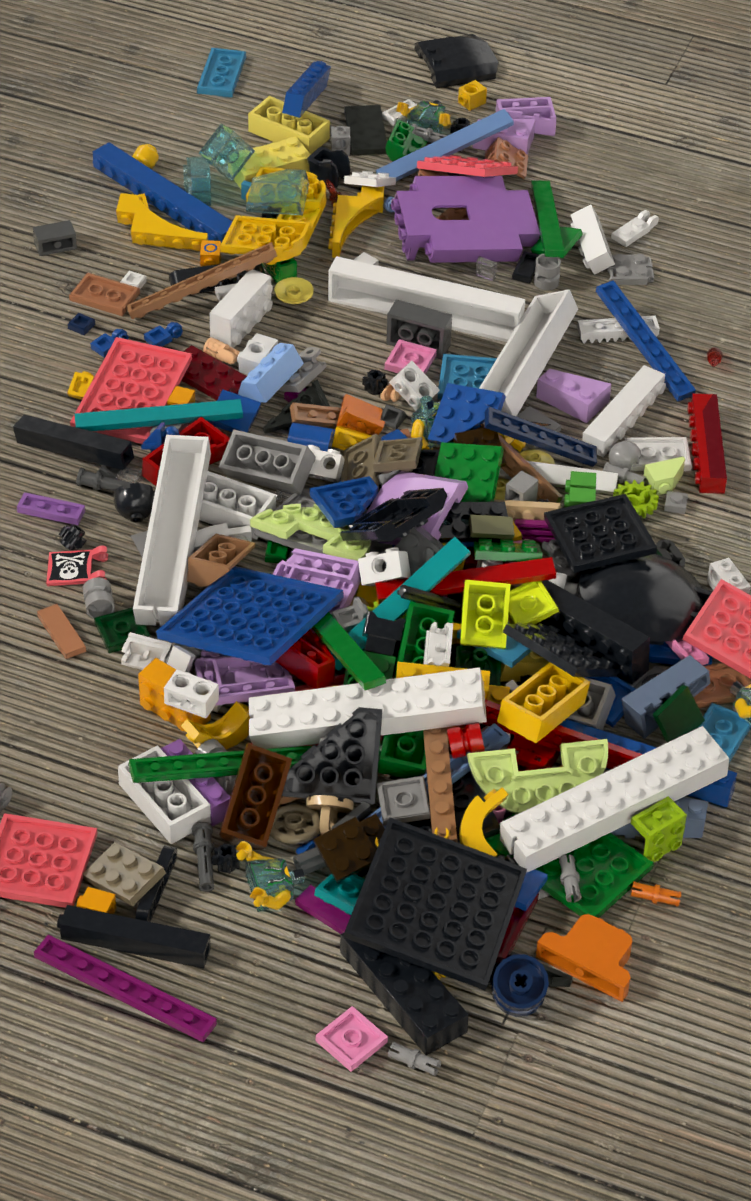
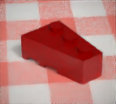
(309, 661)

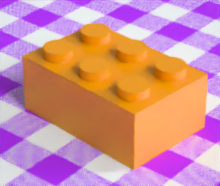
(151, 691)

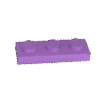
(51, 508)

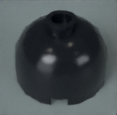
(134, 502)

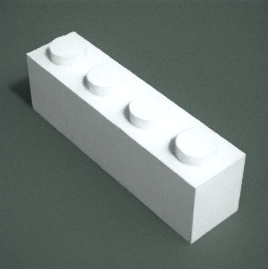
(593, 241)

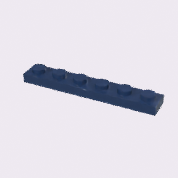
(540, 436)

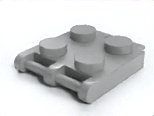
(631, 269)

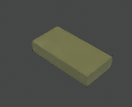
(491, 527)

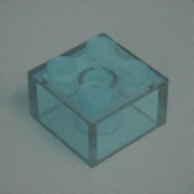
(226, 152)

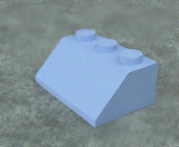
(271, 373)

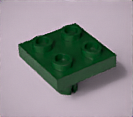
(471, 658)

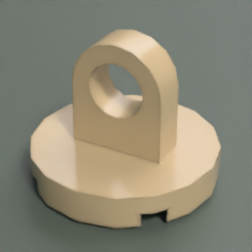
(329, 809)

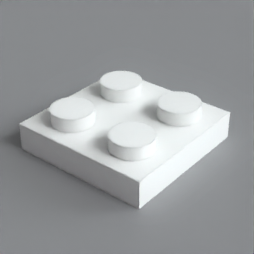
(367, 178)

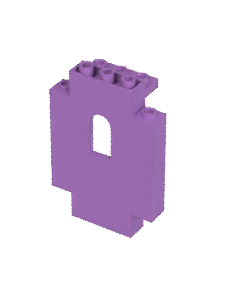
(496, 228)

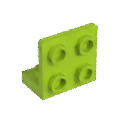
(661, 827)

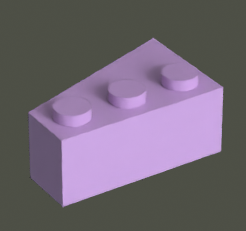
(531, 108)
(518, 135)
(573, 393)

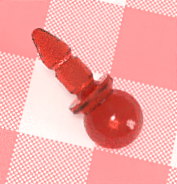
(333, 192)
(714, 356)

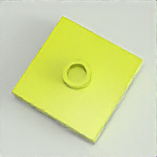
(531, 603)

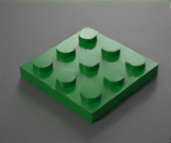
(474, 464)
(506, 550)

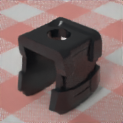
(329, 165)

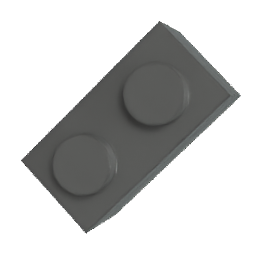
(54, 238)

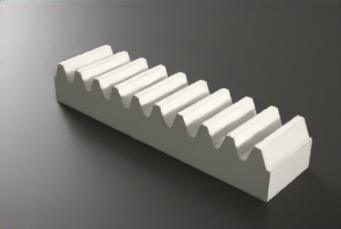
(609, 328)

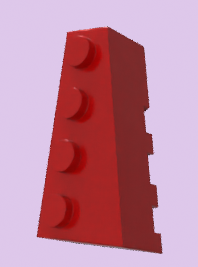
(200, 427)

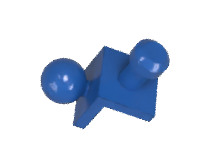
(158, 437)

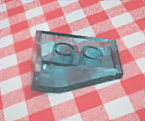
(279, 192)

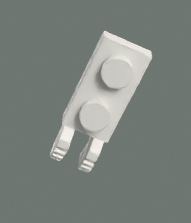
(635, 228)

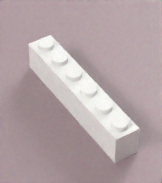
(624, 409)

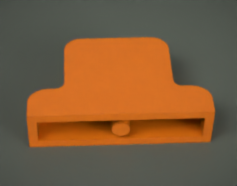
(592, 954)

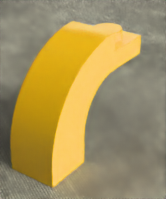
(227, 730)
(471, 824)

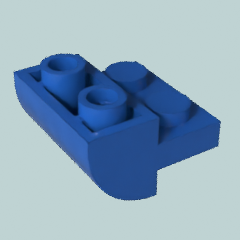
(311, 435)

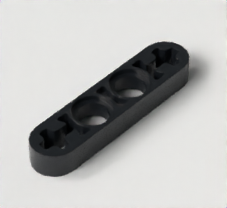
(151, 899)

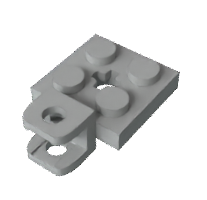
(307, 372)

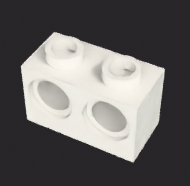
(413, 385)
(319, 466)
(727, 571)
(191, 693)

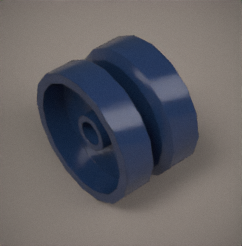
(519, 970)

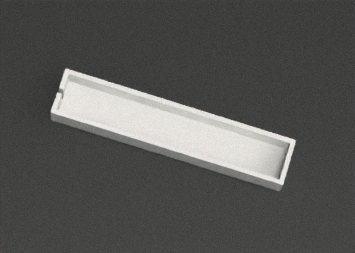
(378, 287)
(530, 348)
(172, 529)
(406, 702)
(612, 799)

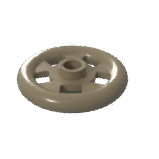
(294, 824)

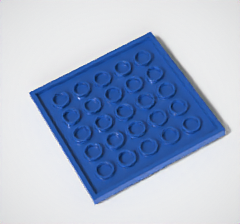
(250, 615)

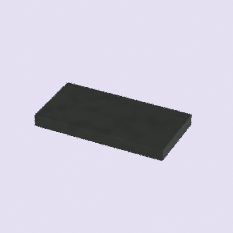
(366, 129)

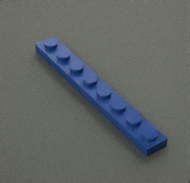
(645, 340)

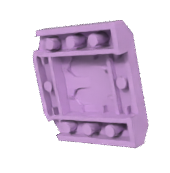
(411, 481)
(324, 571)
(242, 678)

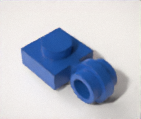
(161, 336)
(104, 342)

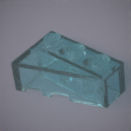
(198, 179)

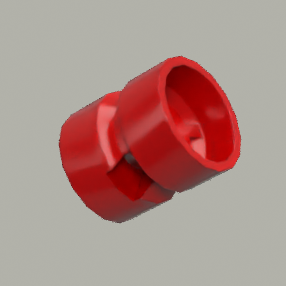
(465, 740)

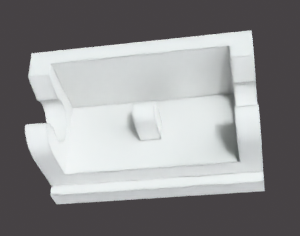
(438, 645)
(143, 650)

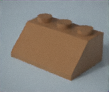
(216, 558)

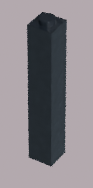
(73, 442)
(134, 936)

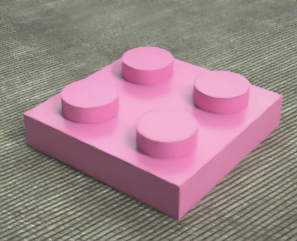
(405, 352)
(351, 1039)

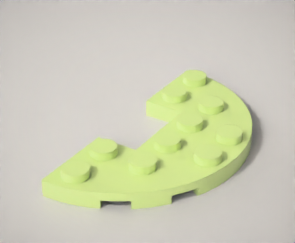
(310, 520)
(529, 788)

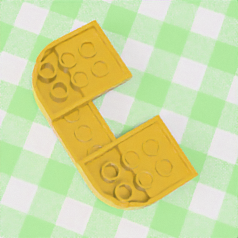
(287, 232)

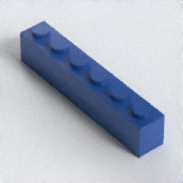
(306, 89)

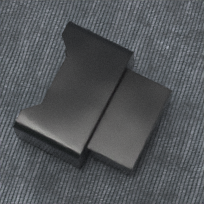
(382, 634)

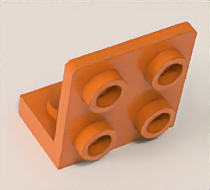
(360, 416)

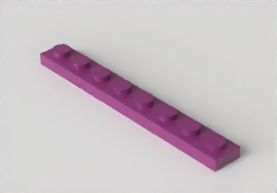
(125, 988)

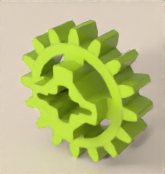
(641, 497)

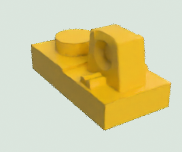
(347, 437)

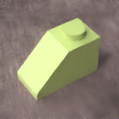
(664, 474)

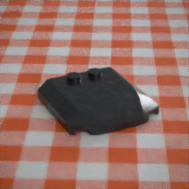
(458, 60)
(396, 516)

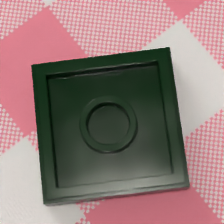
(116, 627)
(678, 715)

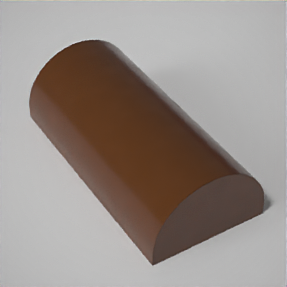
(255, 797)

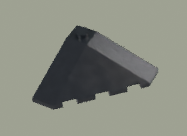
(342, 763)

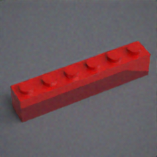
(707, 443)

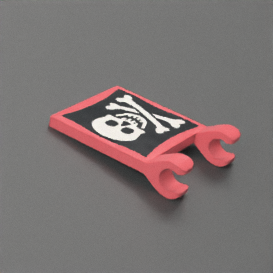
(74, 566)

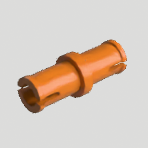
(655, 894)

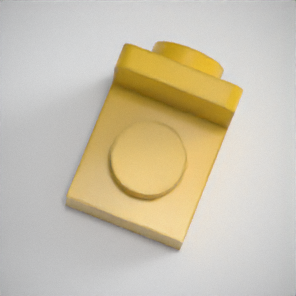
(80, 384)

